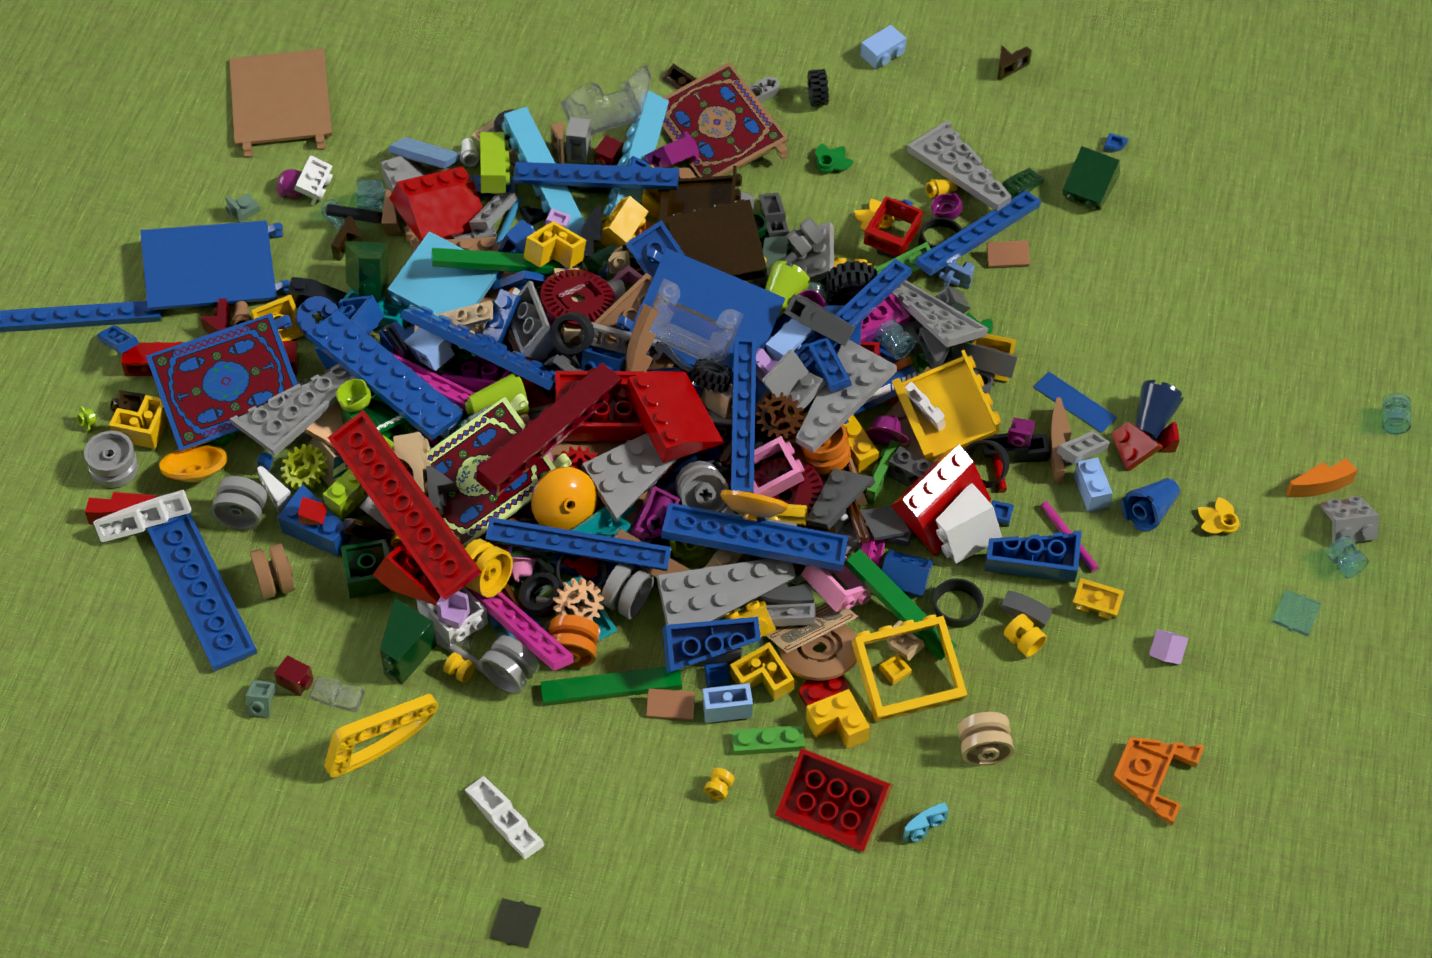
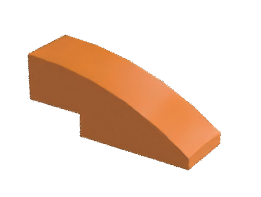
(1322, 479)

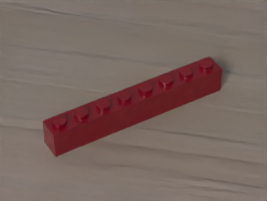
(548, 429)

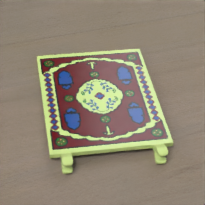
(458, 459)

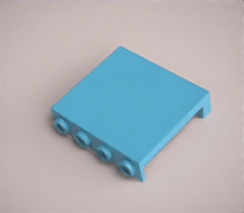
(438, 287)

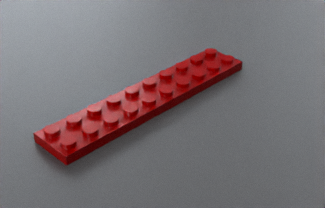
(404, 505)

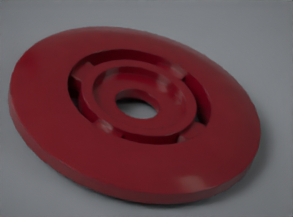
(576, 282)
(802, 493)

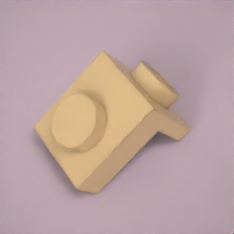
(618, 260)
(905, 645)

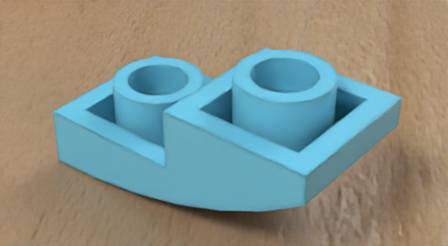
(919, 826)

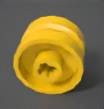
(495, 567)

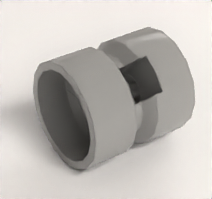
(806, 236)

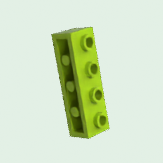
(494, 162)
(346, 493)

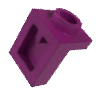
(1020, 432)

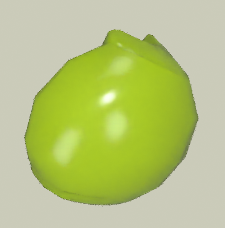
(353, 395)

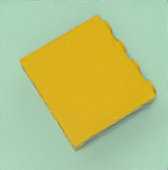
(961, 399)

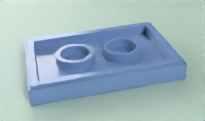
(424, 152)

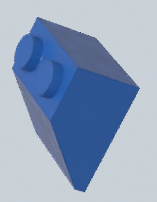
(908, 572)

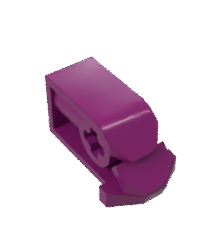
(674, 152)
(652, 509)

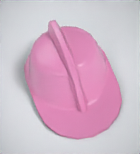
(522, 566)

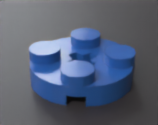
(311, 307)

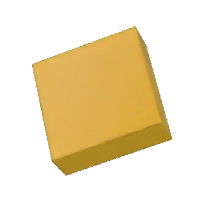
(895, 669)

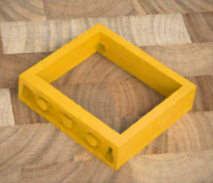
(918, 704)

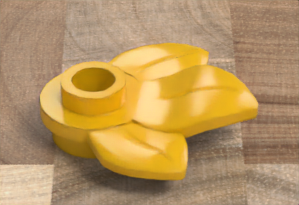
(866, 215)
(1216, 518)

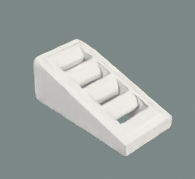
(276, 490)

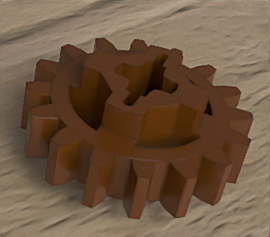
(784, 408)

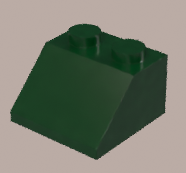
(360, 564)

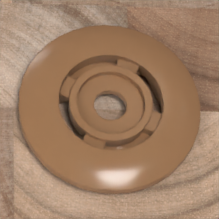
(827, 665)

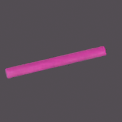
(1061, 526)

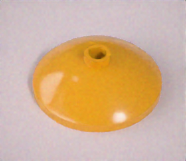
(193, 464)
(557, 489)
(753, 505)

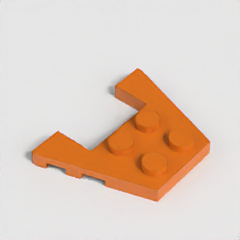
(1144, 769)

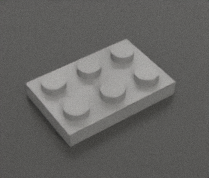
(820, 257)

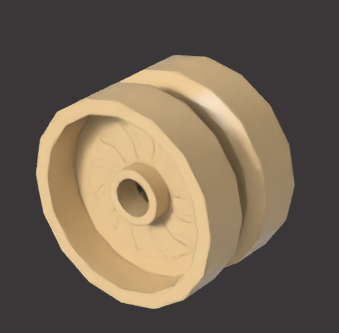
(985, 738)

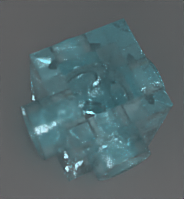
(370, 194)

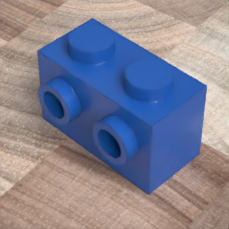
(595, 356)

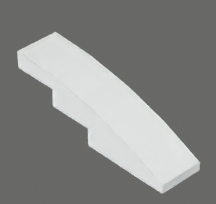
(142, 515)
(504, 817)

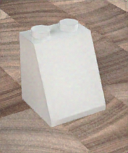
(967, 525)

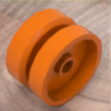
(832, 454)
(578, 636)

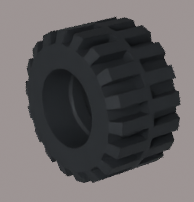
(847, 281)

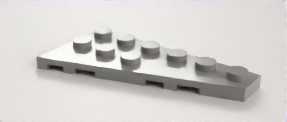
(960, 164)
(939, 318)
(831, 410)
(291, 411)
(625, 473)
(718, 590)

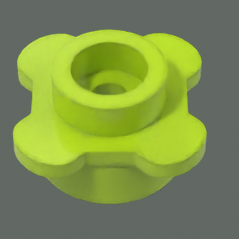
(86, 418)

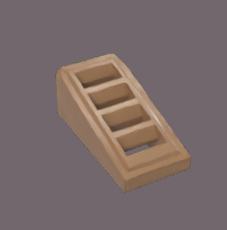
(390, 217)

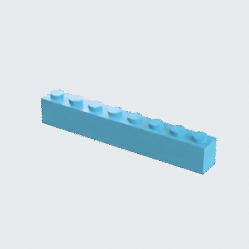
(641, 140)
(531, 148)

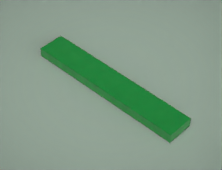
(487, 261)
(893, 598)
(609, 685)

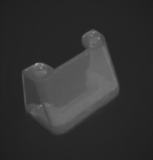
(610, 109)
(691, 330)

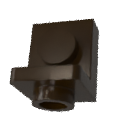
(127, 401)

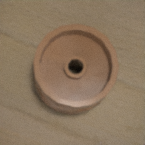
(272, 571)

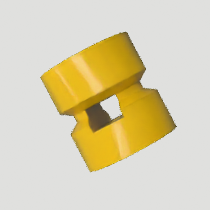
(1021, 632)

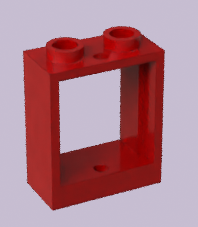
(887, 242)

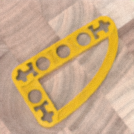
(407, 717)

